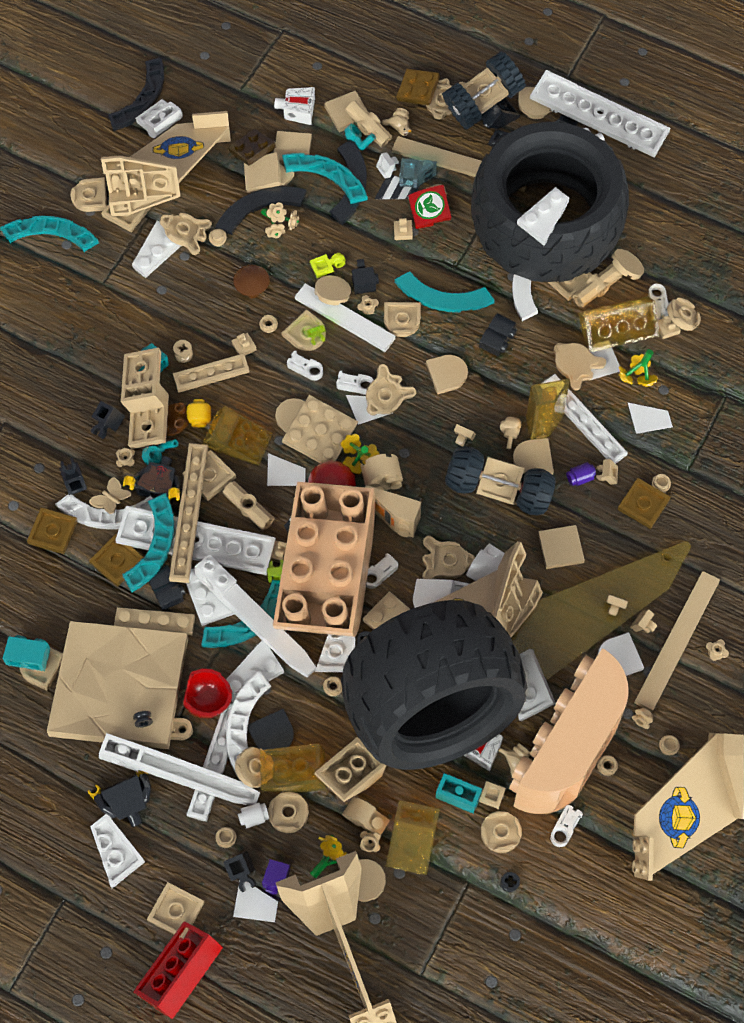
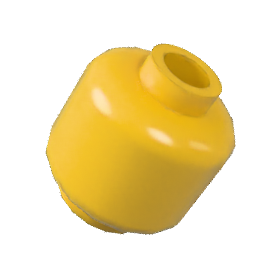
(199, 413)

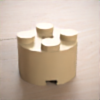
(382, 472)

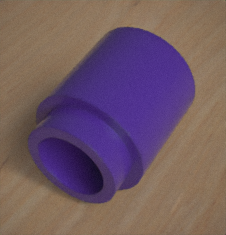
(581, 474)

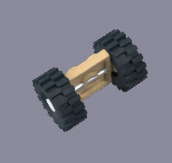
(484, 90)

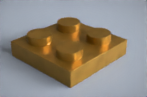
(418, 87)
(644, 503)
(52, 530)
(115, 560)

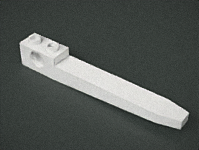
(249, 612)
(176, 770)

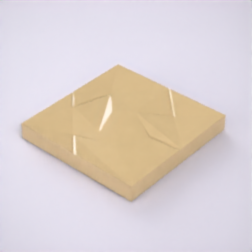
(113, 675)

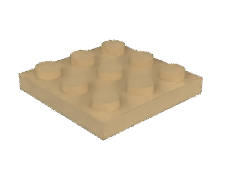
(319, 431)

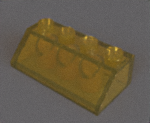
(619, 324)
(546, 407)

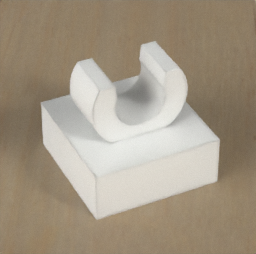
(386, 165)

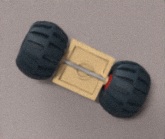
(500, 480)

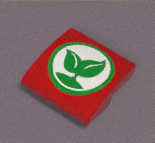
(429, 206)

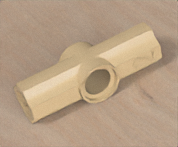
(368, 123)
(596, 286)
(240, 498)

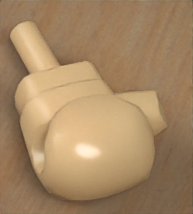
(511, 429)

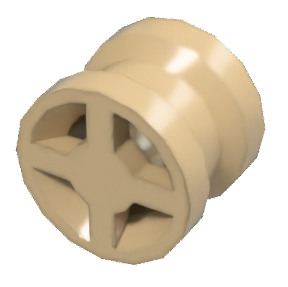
(185, 355)

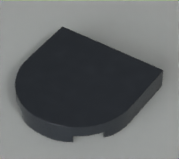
(272, 731)

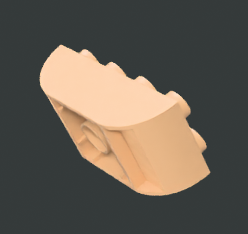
(326, 559)
(581, 734)

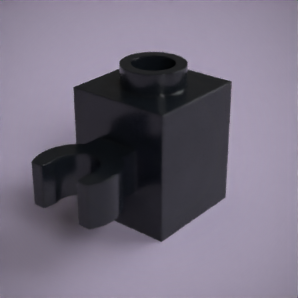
(363, 278)
(107, 418)
(72, 477)
(240, 867)

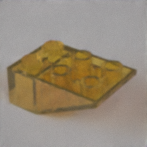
(237, 436)
(412, 837)

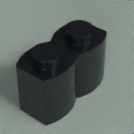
(497, 335)
(166, 592)

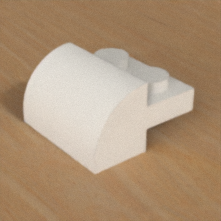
(159, 117)
(485, 562)

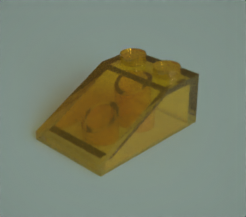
(292, 768)

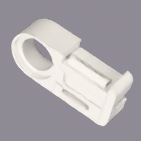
(661, 301)
(302, 366)
(352, 383)
(382, 570)
(566, 824)

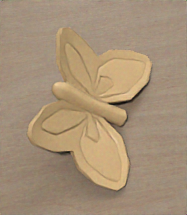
(112, 498)

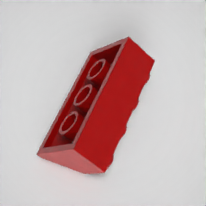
(178, 970)

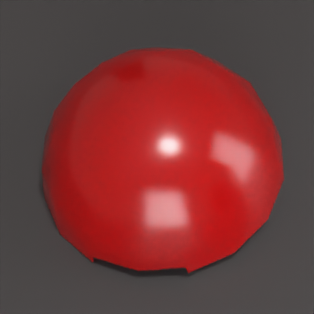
(332, 473)
(207, 693)

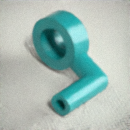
(353, 133)
(155, 451)

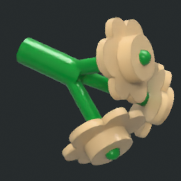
(277, 213)

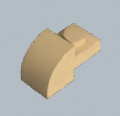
(365, 815)

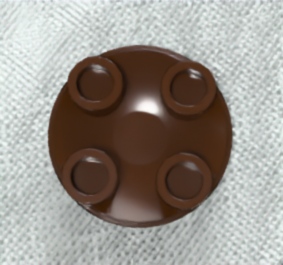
(251, 280)
(176, 418)

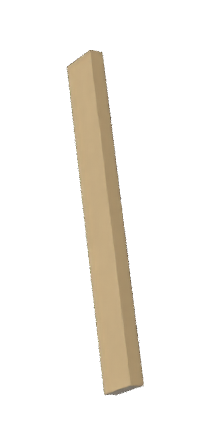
(443, 157)
(188, 513)
(677, 641)

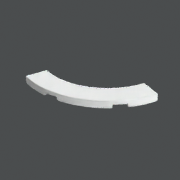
(522, 298)
(95, 517)
(239, 715)

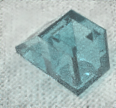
(416, 172)

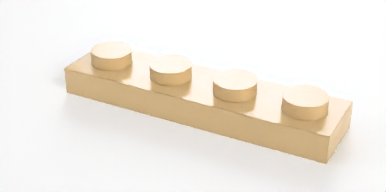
(211, 373)
(155, 620)

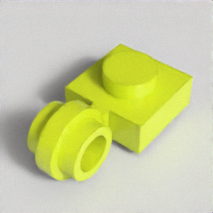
(323, 265)

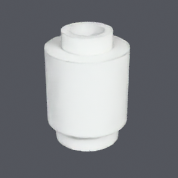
(253, 815)

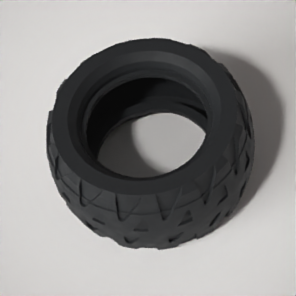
(559, 156)
(433, 684)

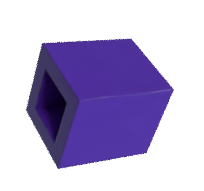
(275, 872)

